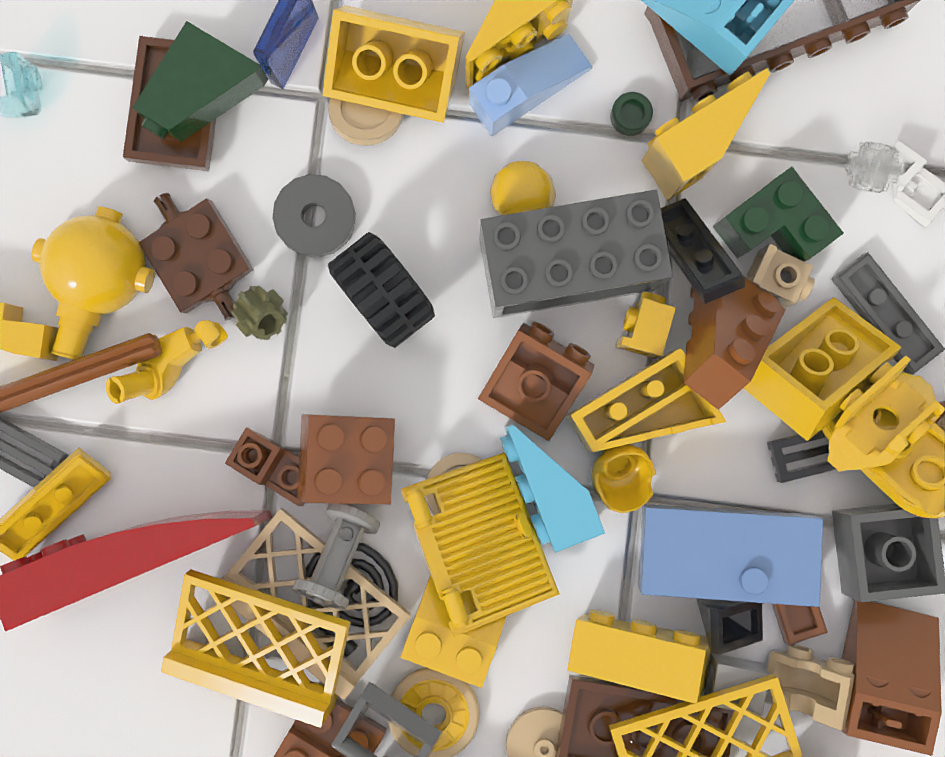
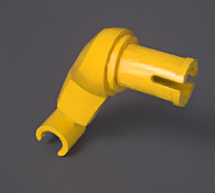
(159, 374)

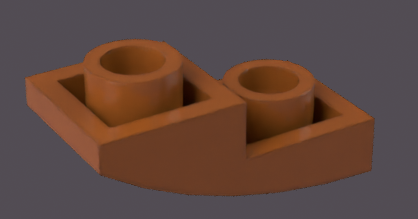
(266, 464)

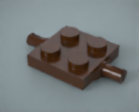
(196, 256)

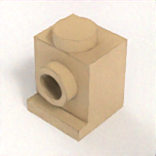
(766, 275)

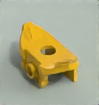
(860, 442)

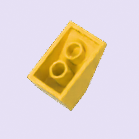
(819, 366)
(435, 647)

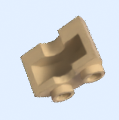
(814, 684)

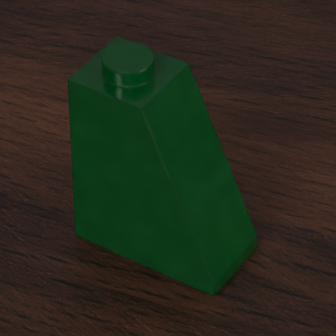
(196, 84)

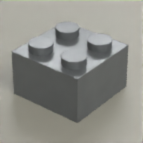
(888, 553)

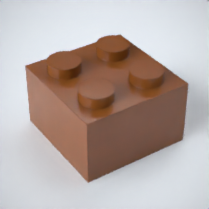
(346, 459)

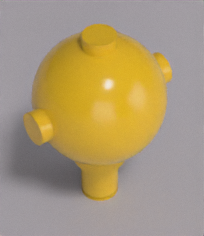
(91, 271)

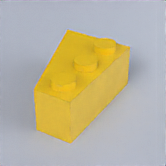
(643, 407)
(640, 655)

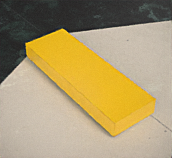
(50, 503)

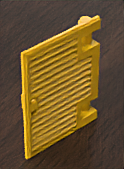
(480, 543)

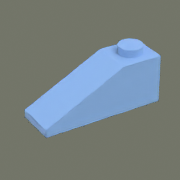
(526, 82)

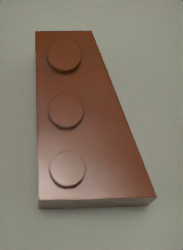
(729, 341)

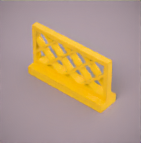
(251, 676)
(704, 705)

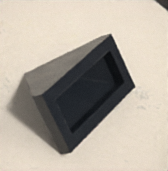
(731, 624)

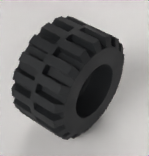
(381, 289)

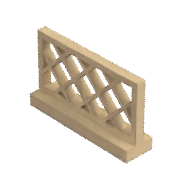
(349, 674)

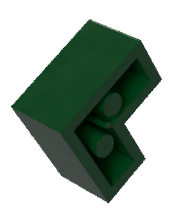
(786, 213)

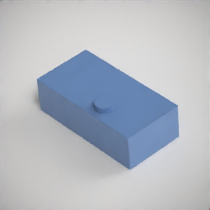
(731, 555)

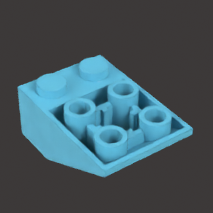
(722, 28)
(562, 504)

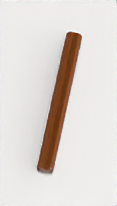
(79, 371)

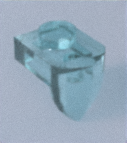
(21, 86)

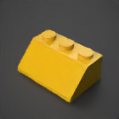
(392, 63)

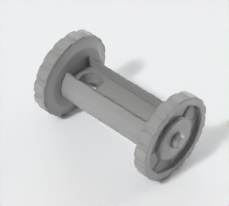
(336, 556)

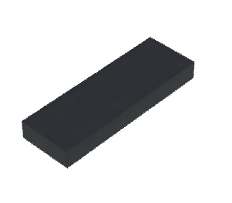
(699, 253)

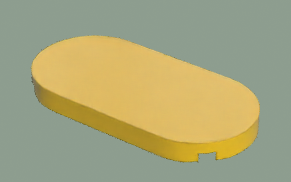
(916, 475)

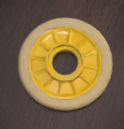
(456, 698)

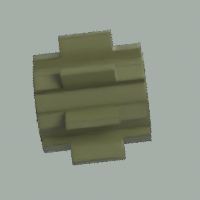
(259, 312)

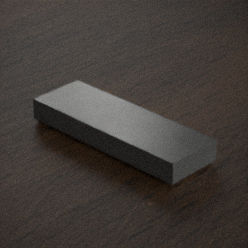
(887, 310)

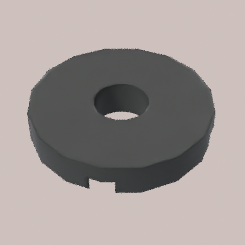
(301, 195)

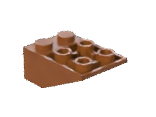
(894, 676)

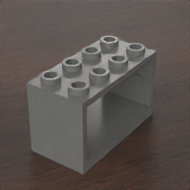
(574, 253)

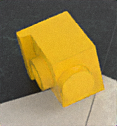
(647, 326)

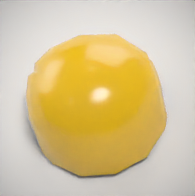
(522, 188)
(623, 478)

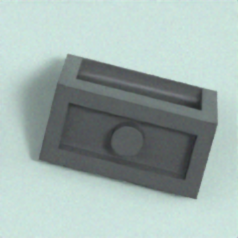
(393, 712)

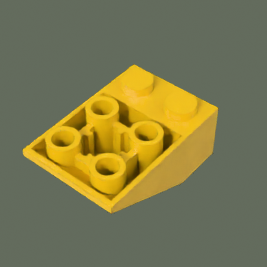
(512, 31)
(691, 148)

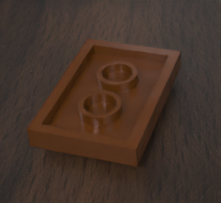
(144, 146)

